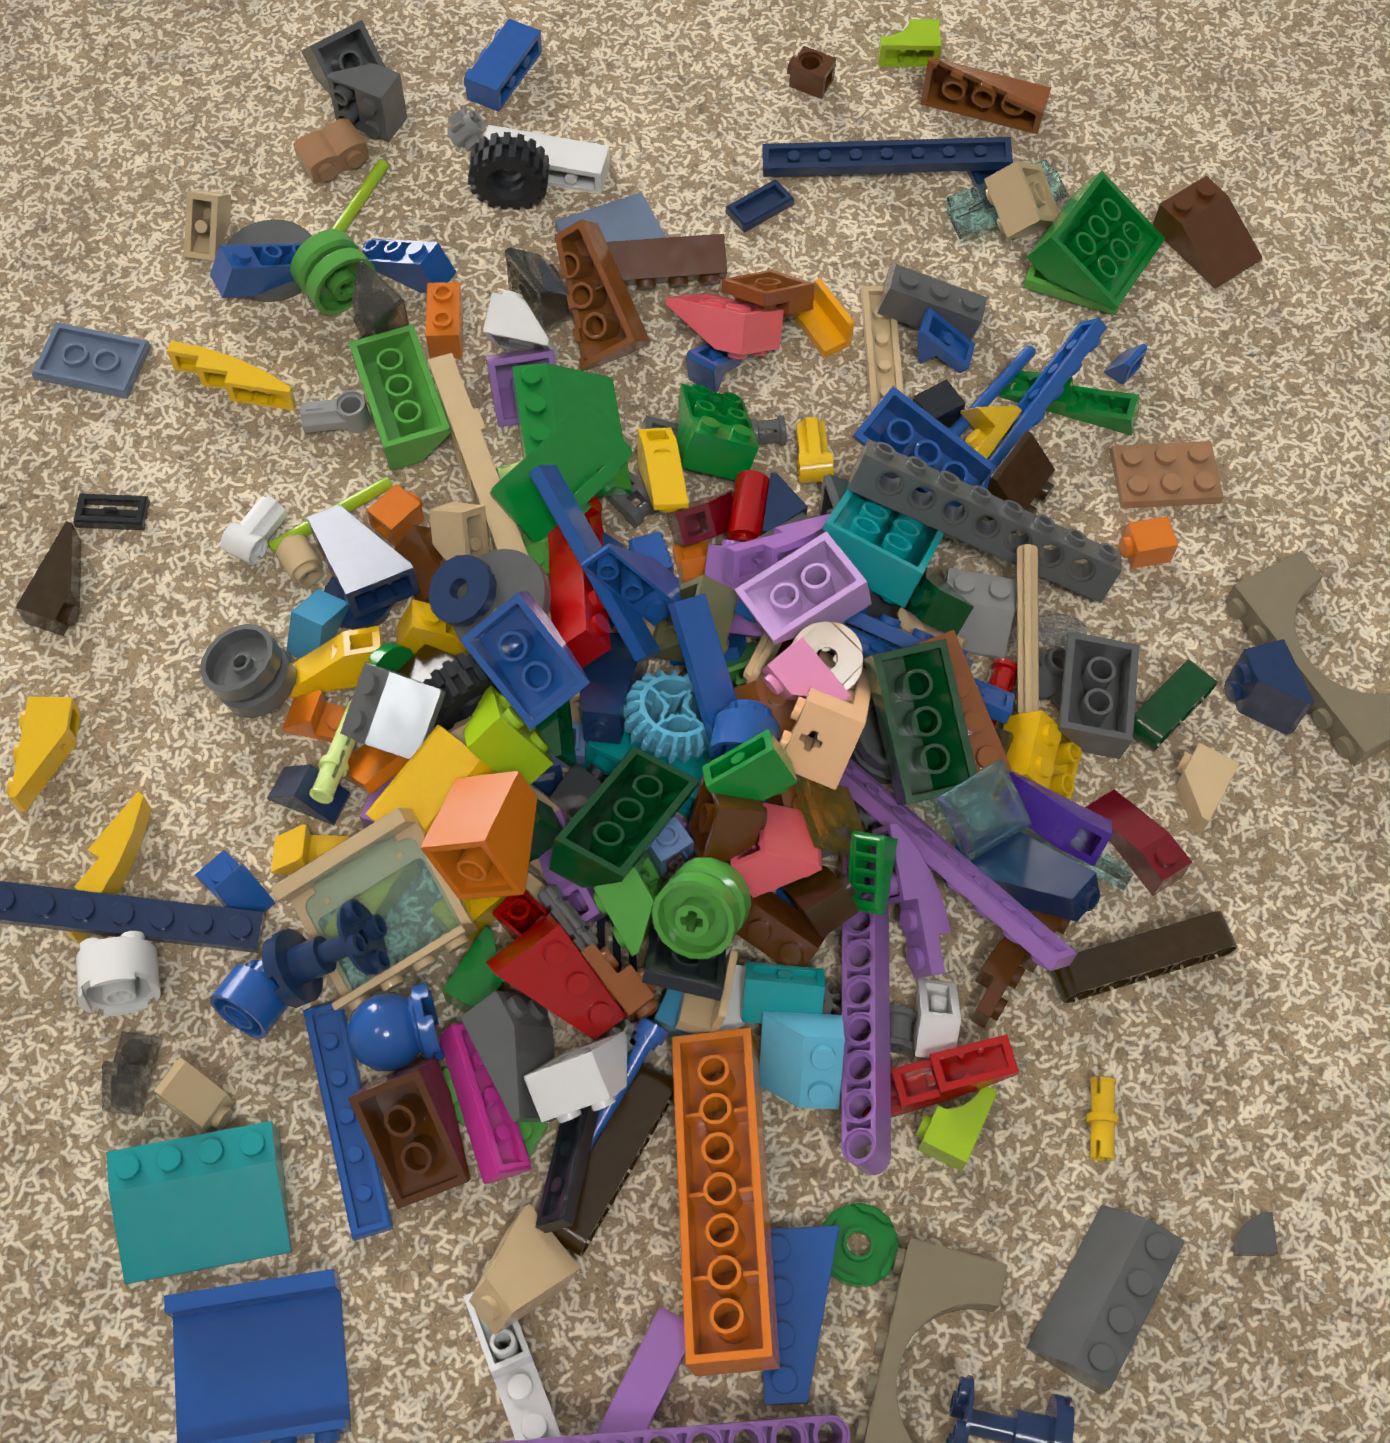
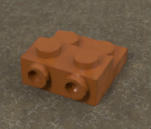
(771, 291)
(626, 987)

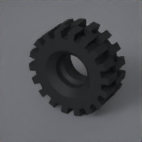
(505, 187)
(464, 688)

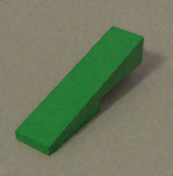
(1094, 406)

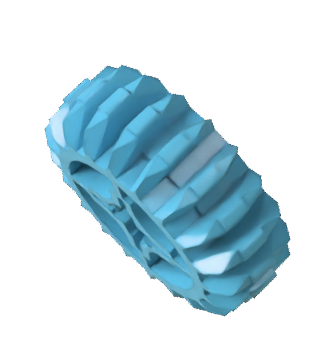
(673, 721)

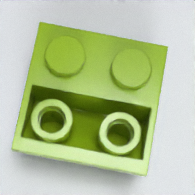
(504, 740)

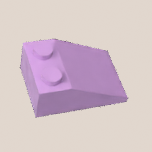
(805, 589)

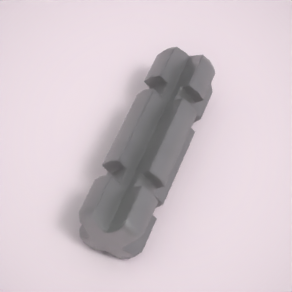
(567, 917)

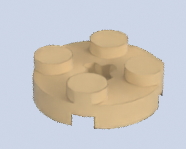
(843, 642)

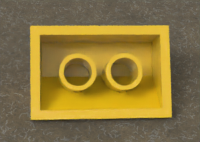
(428, 778)

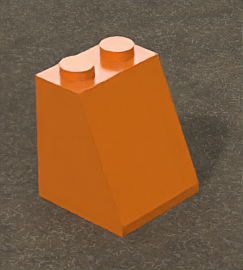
(484, 836)

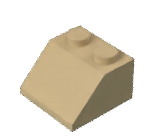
(1021, 199)

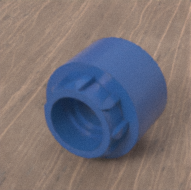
(739, 723)
(249, 1000)

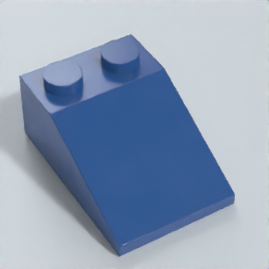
(526, 658)

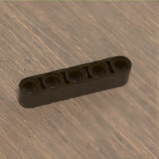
(1143, 955)
(616, 1153)

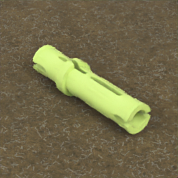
(333, 765)

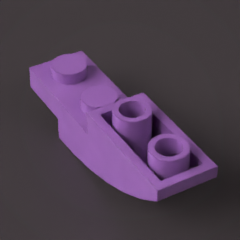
(752, 557)
(921, 905)

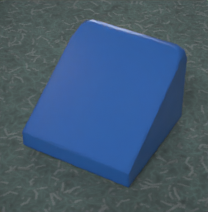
(1126, 364)

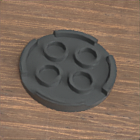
(272, 232)
(513, 574)

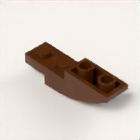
(1003, 970)

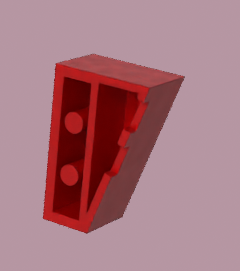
(558, 977)

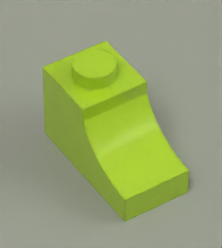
(911, 45)
(954, 1131)

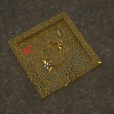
(828, 815)

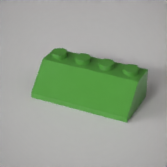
(400, 395)

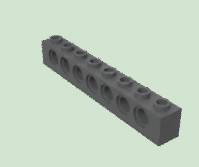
(964, 522)

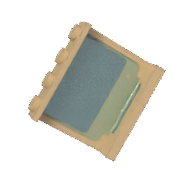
(391, 879)

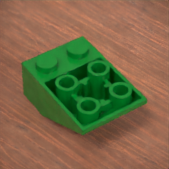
(714, 432)

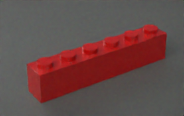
(574, 603)

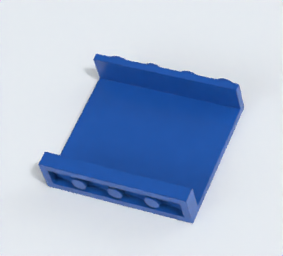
(261, 1361)

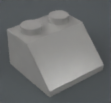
(992, 614)

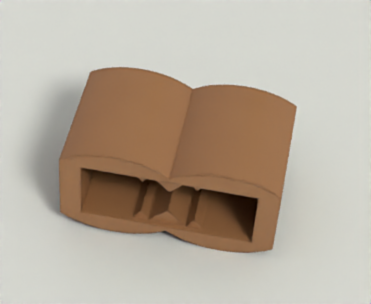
(331, 150)

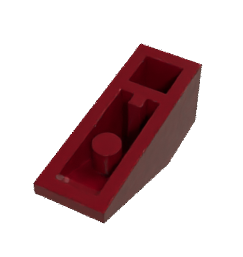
(1142, 843)

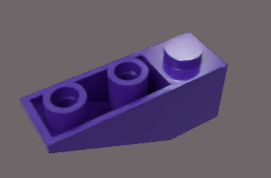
(1063, 821)

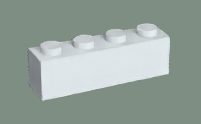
(572, 162)

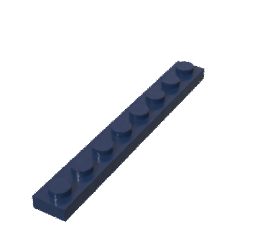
(886, 156)
(118, 914)

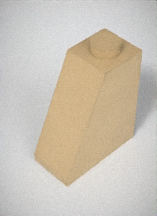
(522, 1273)

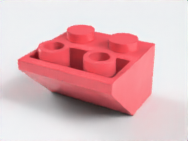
(780, 852)

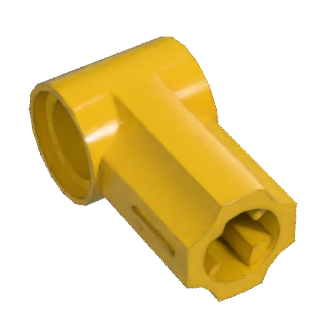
(813, 454)

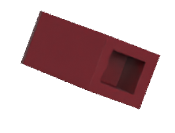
(701, 520)

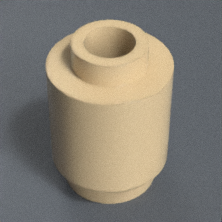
(300, 560)

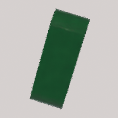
(1171, 703)

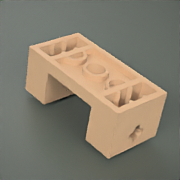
(834, 726)

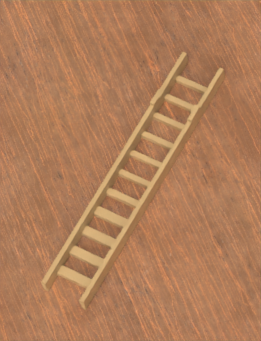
(476, 462)

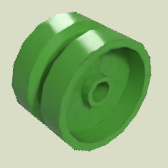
(327, 270)
(701, 908)

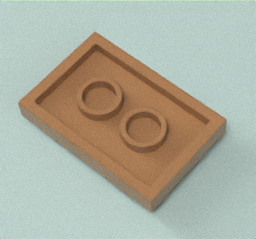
(1166, 474)

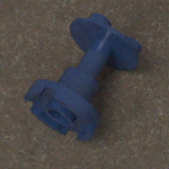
(302, 963)
(1022, 1427)

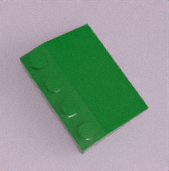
(1097, 244)
(551, 394)

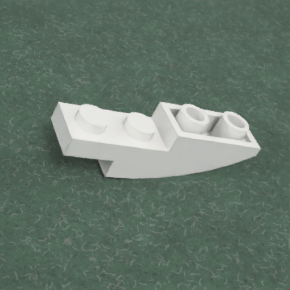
(516, 1379)

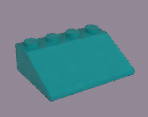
(883, 545)
(199, 1202)

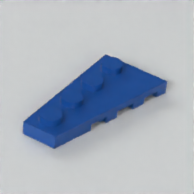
(801, 1282)

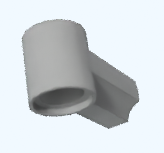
(336, 414)

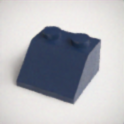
(1269, 687)

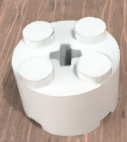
(117, 974)

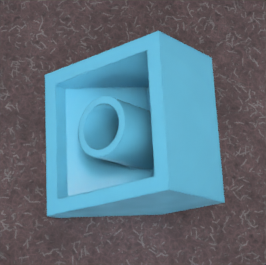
(802, 1058)

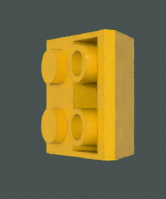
(1042, 752)

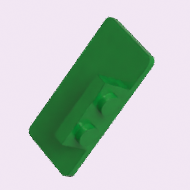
(588, 458)

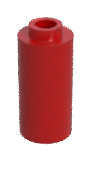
(748, 506)

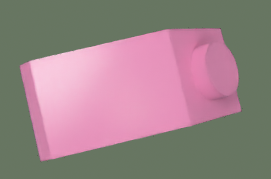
(799, 670)

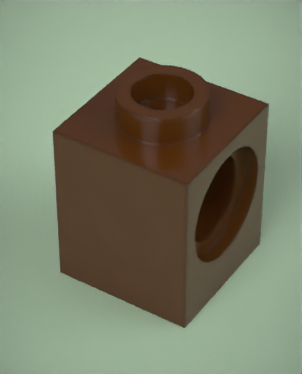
(811, 72)

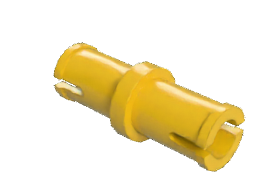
(1102, 1119)

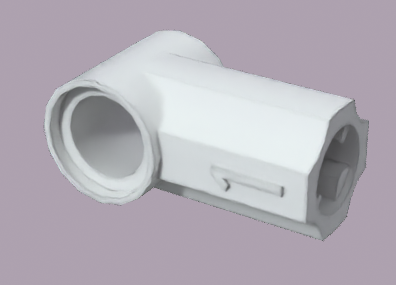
(251, 535)

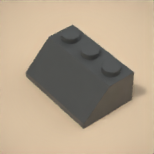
(911, 292)
(1099, 694)

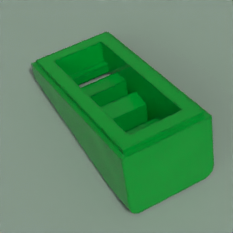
(884, 860)

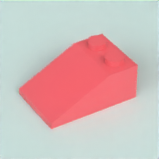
(730, 324)

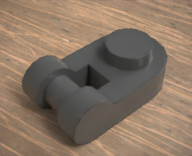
(623, 504)

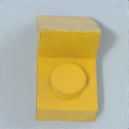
(989, 426)
(299, 848)

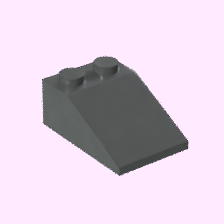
(511, 1041)

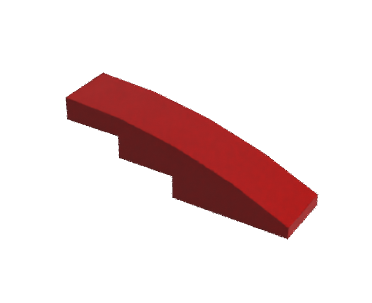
(950, 1074)

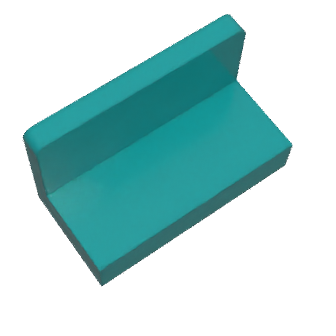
(781, 990)

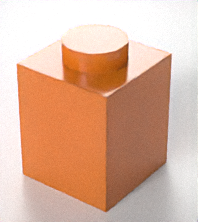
(396, 514)
(1148, 542)

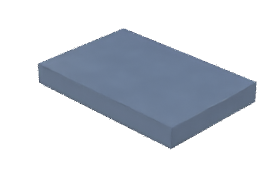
(620, 220)
(91, 360)

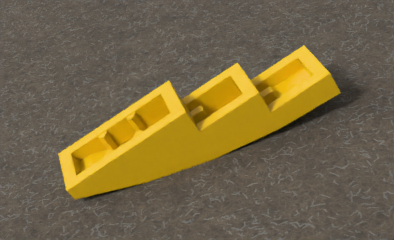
(240, 379)
(115, 852)

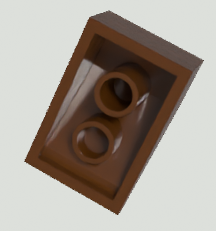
(1207, 232)
(412, 1132)

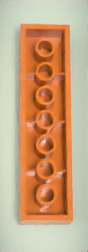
(724, 1205)

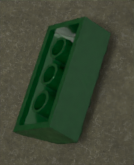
(920, 720)
(620, 820)

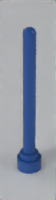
(996, 387)
(647, 1037)

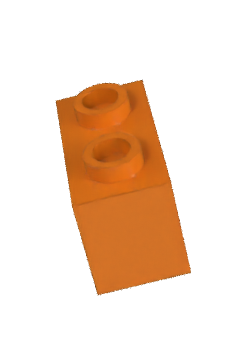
(444, 319)

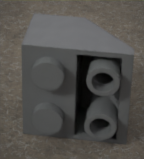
(370, 99)

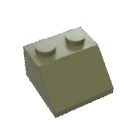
(722, 605)

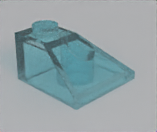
(984, 810)

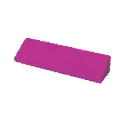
(492, 1132)

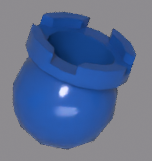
(393, 1029)

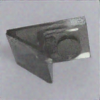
(130, 1074)

